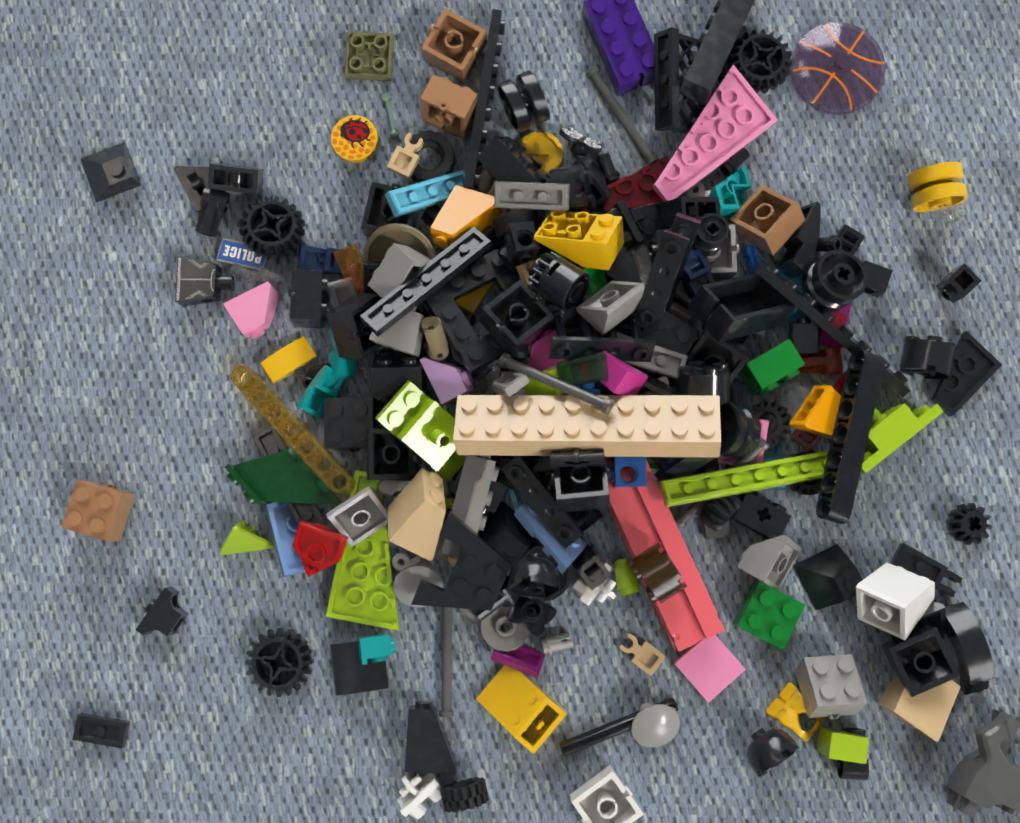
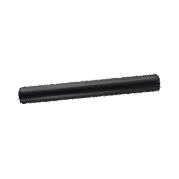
(604, 732)

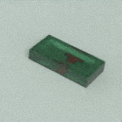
(583, 369)

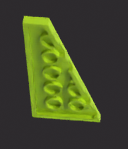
(364, 577)

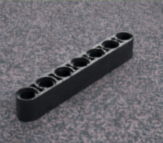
(850, 437)

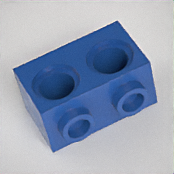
(636, 464)

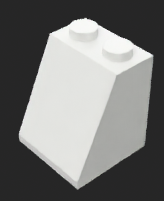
(894, 599)

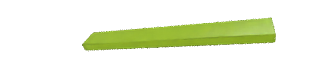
(743, 479)

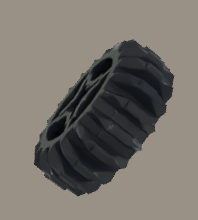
(755, 47)
(256, 238)
(269, 659)

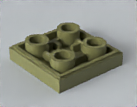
(369, 56)

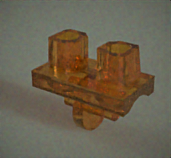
(351, 264)

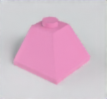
(254, 309)

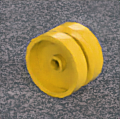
(937, 186)

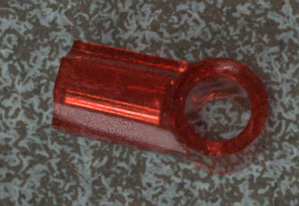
(823, 362)

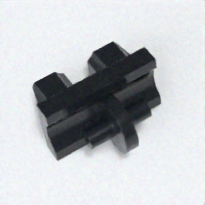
(631, 224)

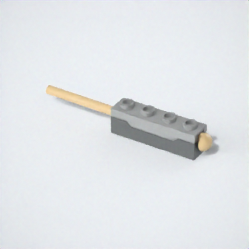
(472, 497)

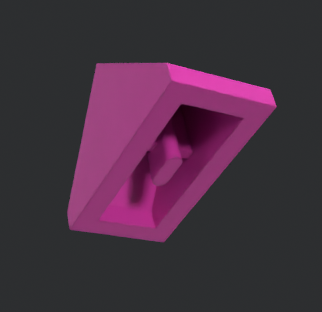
(622, 377)

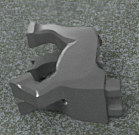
(986, 774)

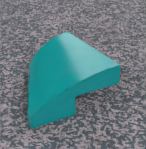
(732, 192)

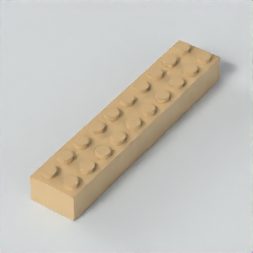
(561, 422)

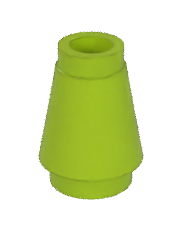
(625, 578)

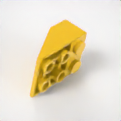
(583, 237)
(521, 707)

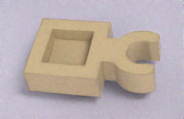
(404, 159)
(644, 656)

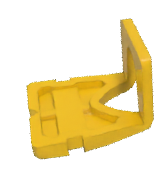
(786, 711)

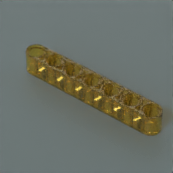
(282, 424)

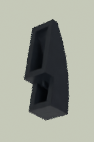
(802, 244)

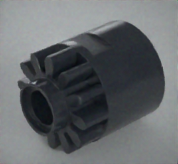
(559, 281)

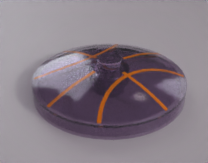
(837, 68)

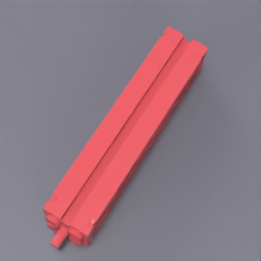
(643, 523)

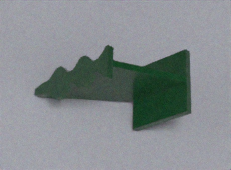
(280, 479)

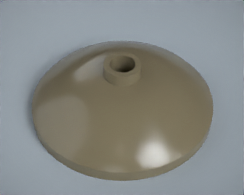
(396, 233)

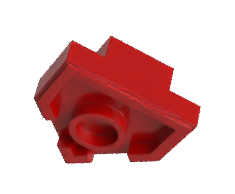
(318, 546)

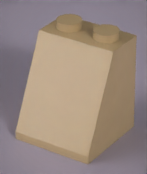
(418, 515)
(924, 712)

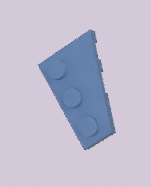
(283, 531)
(552, 546)

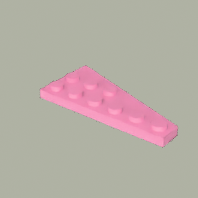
(722, 129)

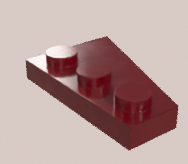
(636, 188)

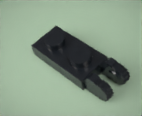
(922, 565)

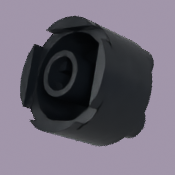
(580, 189)
(927, 357)
(705, 380)

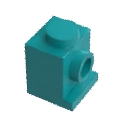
(375, 647)

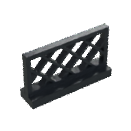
(667, 85)

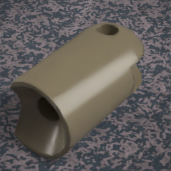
(436, 338)

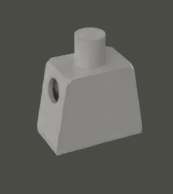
(404, 335)

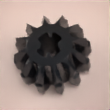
(719, 511)
(961, 526)

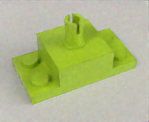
(423, 429)
(893, 429)

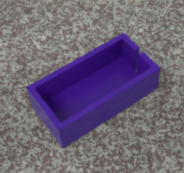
(621, 42)

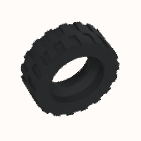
(445, 149)

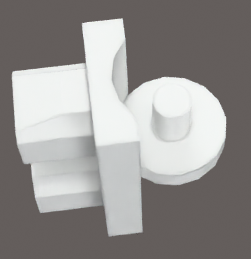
(588, 595)
(416, 791)

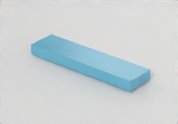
(424, 193)

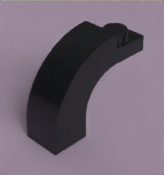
(971, 648)

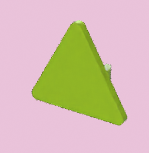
(243, 540)

